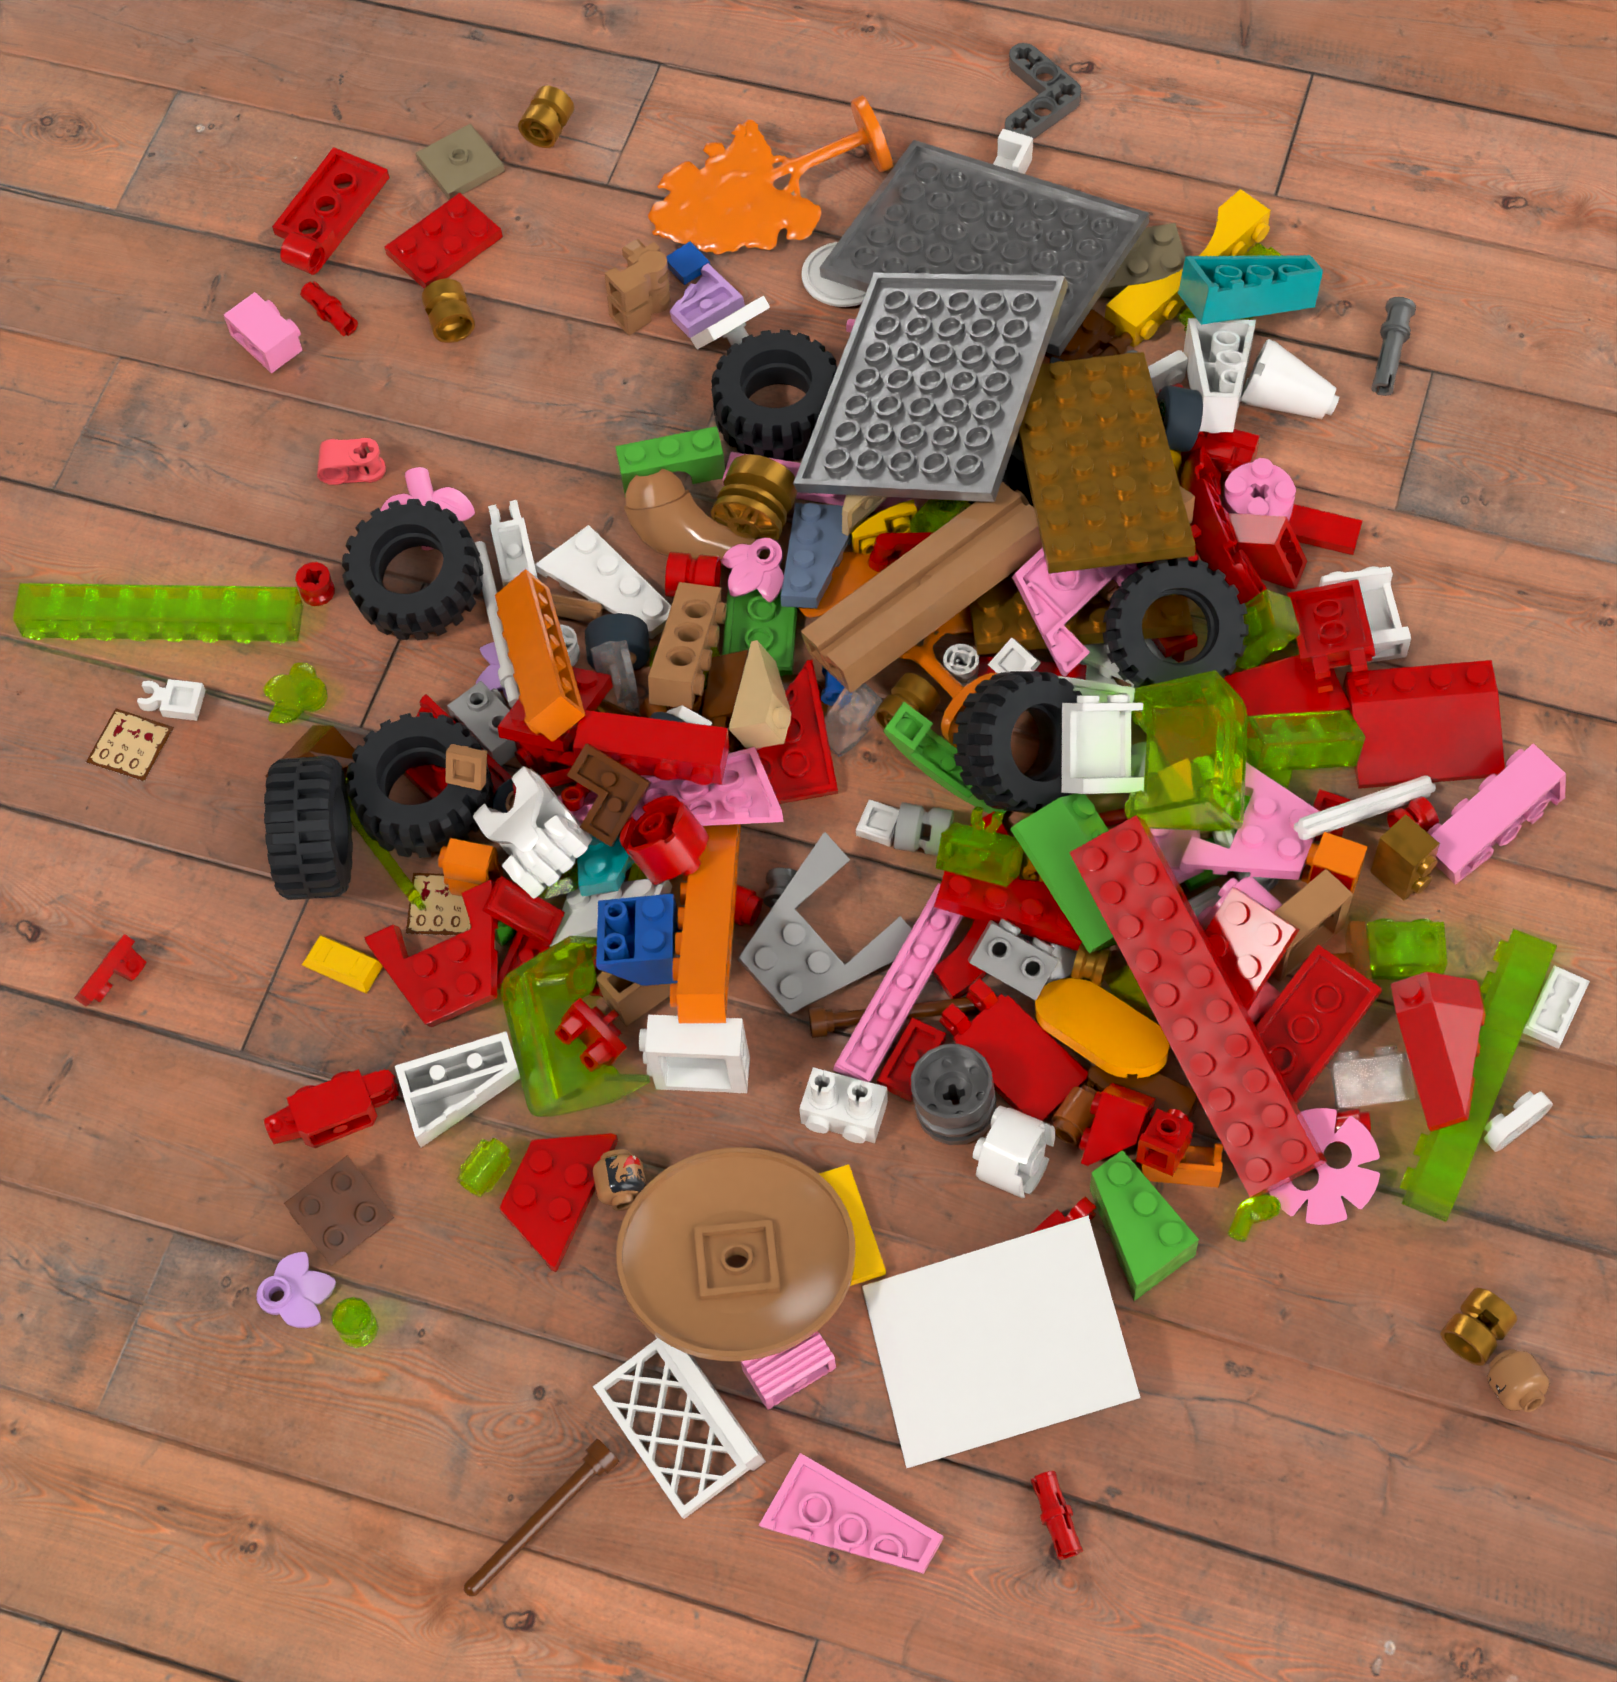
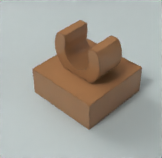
(466, 766)

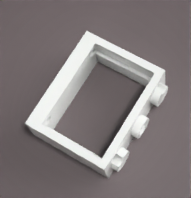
(696, 1054)

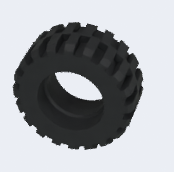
(767, 362)
(390, 534)
(1177, 577)
(986, 739)
(385, 758)
(308, 827)

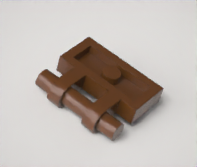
(1094, 334)

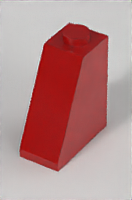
(1270, 547)

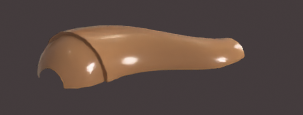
(672, 521)

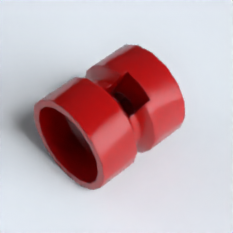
(685, 569)

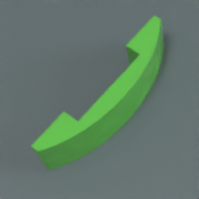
(930, 753)

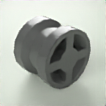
(778, 881)

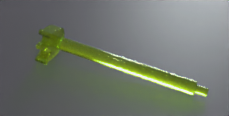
(389, 863)

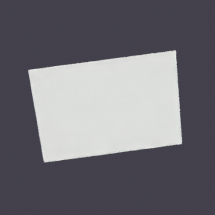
(999, 1342)

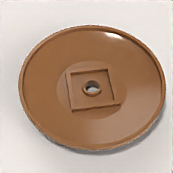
(726, 1206)

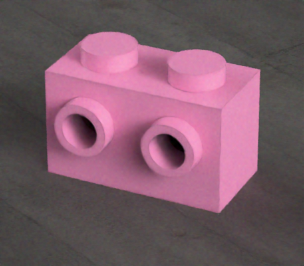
(264, 332)

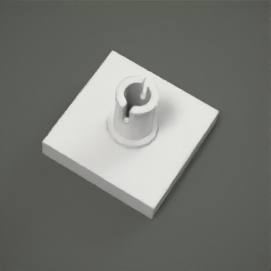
(732, 325)

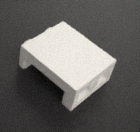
(1388, 635)
(1098, 746)

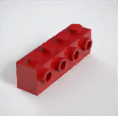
(657, 746)

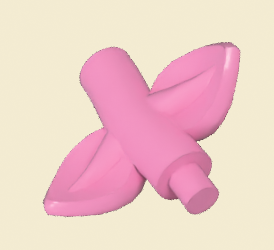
(420, 488)

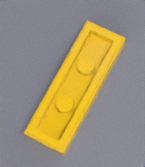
(868, 1258)

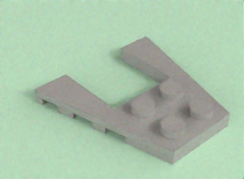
(793, 959)

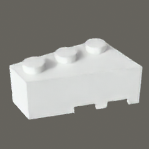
(455, 1083)

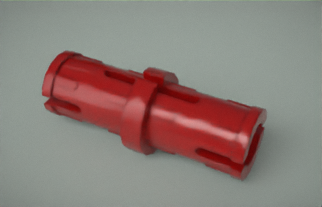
(329, 308)
(1056, 1515)

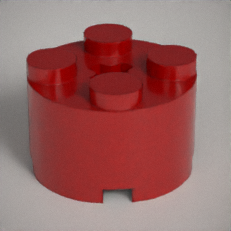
(665, 840)

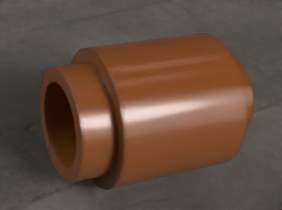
(1074, 1115)

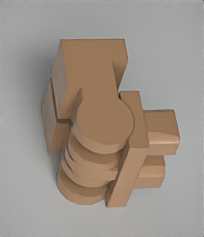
(638, 288)

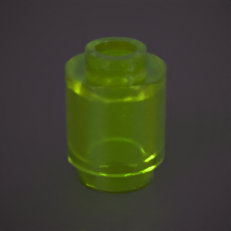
(484, 1167)

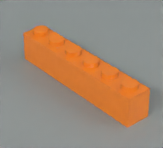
(539, 656)

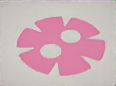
(1351, 1181)

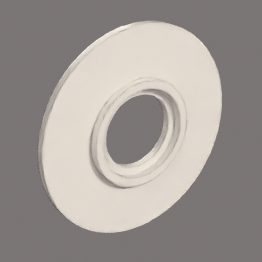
(824, 289)

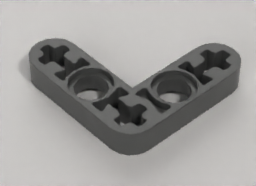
(1048, 91)

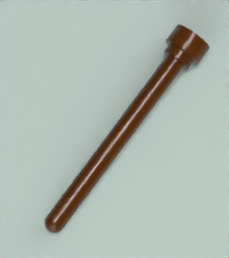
(825, 1021)
(596, 1461)

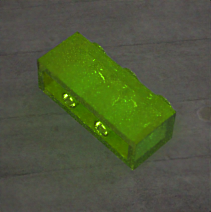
(1303, 740)

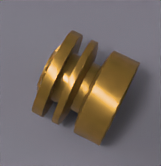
(755, 497)

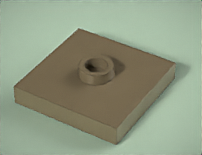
(460, 161)

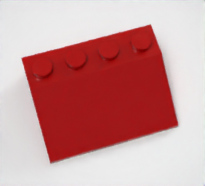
(1427, 723)

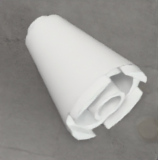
(1287, 385)

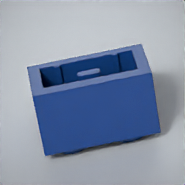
(638, 938)

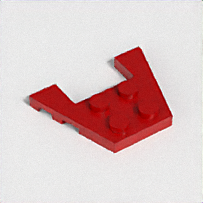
(450, 974)

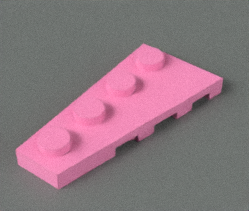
(842, 1516)

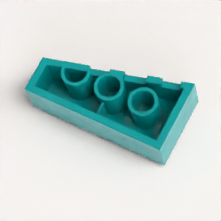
(1248, 285)

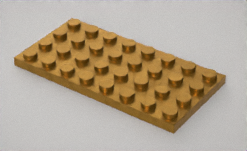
(1102, 466)

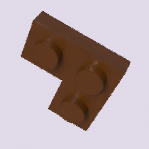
(617, 791)

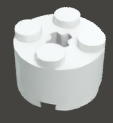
(1013, 1151)

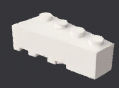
(1218, 367)

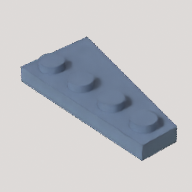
(812, 554)

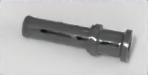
(1394, 334)

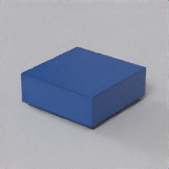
(686, 263)

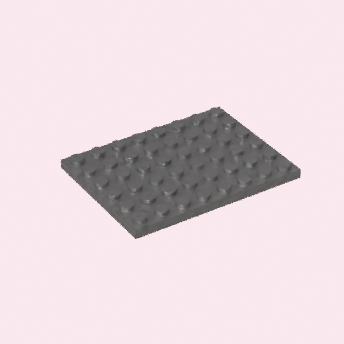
(979, 218)
(932, 386)

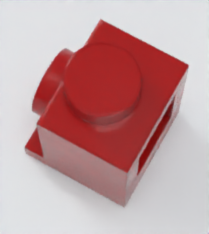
(1165, 1141)

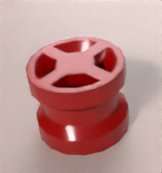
(315, 593)

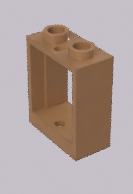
(1319, 913)

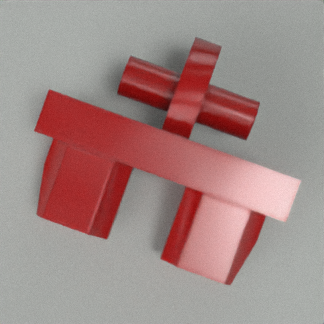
(594, 1031)

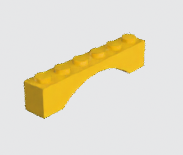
(1146, 306)

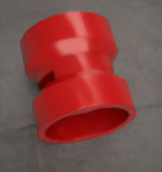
(1419, 811)

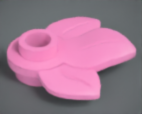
(754, 573)

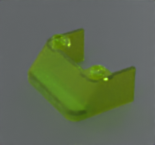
(534, 1003)

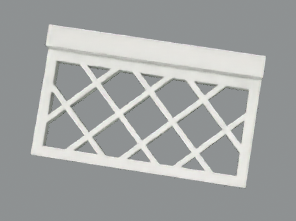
(711, 1409)

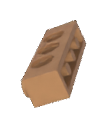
(686, 645)

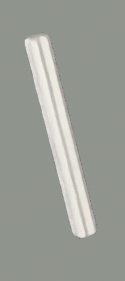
(1363, 807)

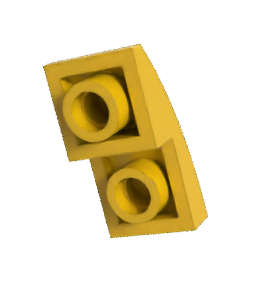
(891, 520)

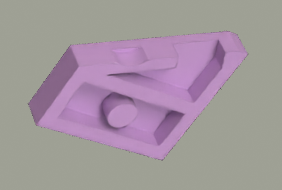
(705, 303)

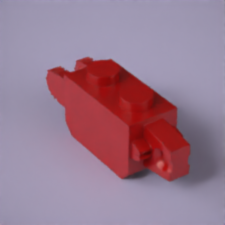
(332, 1108)

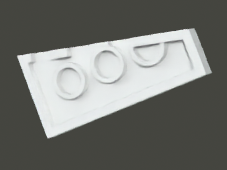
(603, 576)

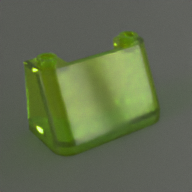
(1191, 754)

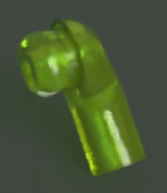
(1251, 1212)

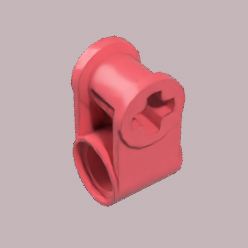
(346, 461)

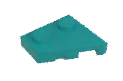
(602, 867)

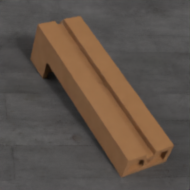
(924, 588)

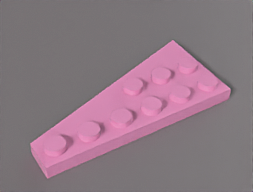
(741, 798)

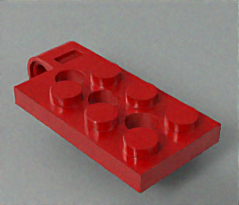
(312, 250)

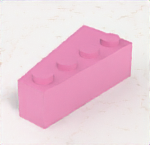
(1497, 811)

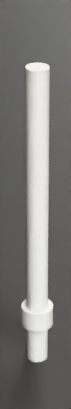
(489, 590)

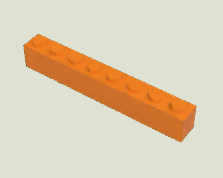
(707, 930)

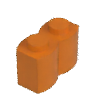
(468, 865)

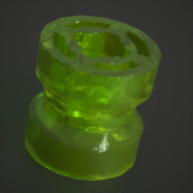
(350, 1315)

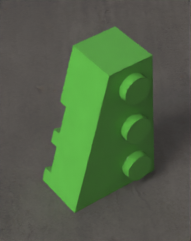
(1141, 1224)

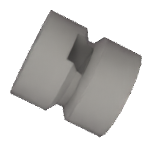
(911, 828)

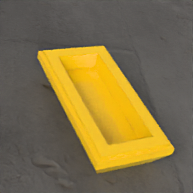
(343, 964)

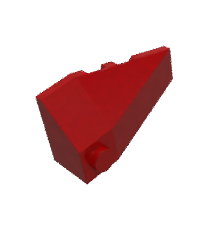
(1441, 1034)

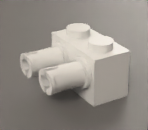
(843, 1106)

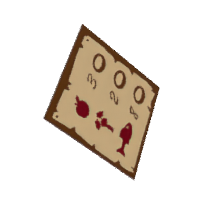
(129, 744)
(443, 911)

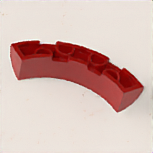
(1217, 538)

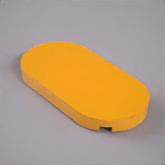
(1102, 1028)

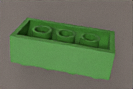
(1047, 840)

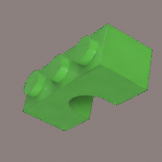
(690, 452)

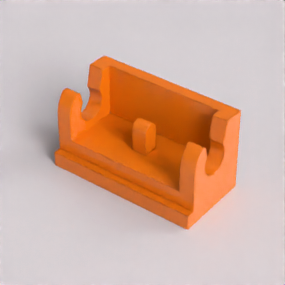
(1198, 1167)

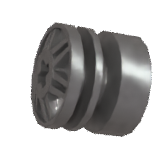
(949, 1075)

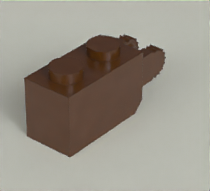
(722, 691)
(1167, 1092)

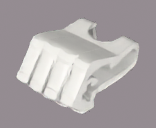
(535, 833)

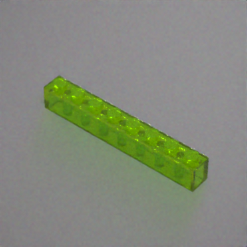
(158, 612)
(1507, 1005)

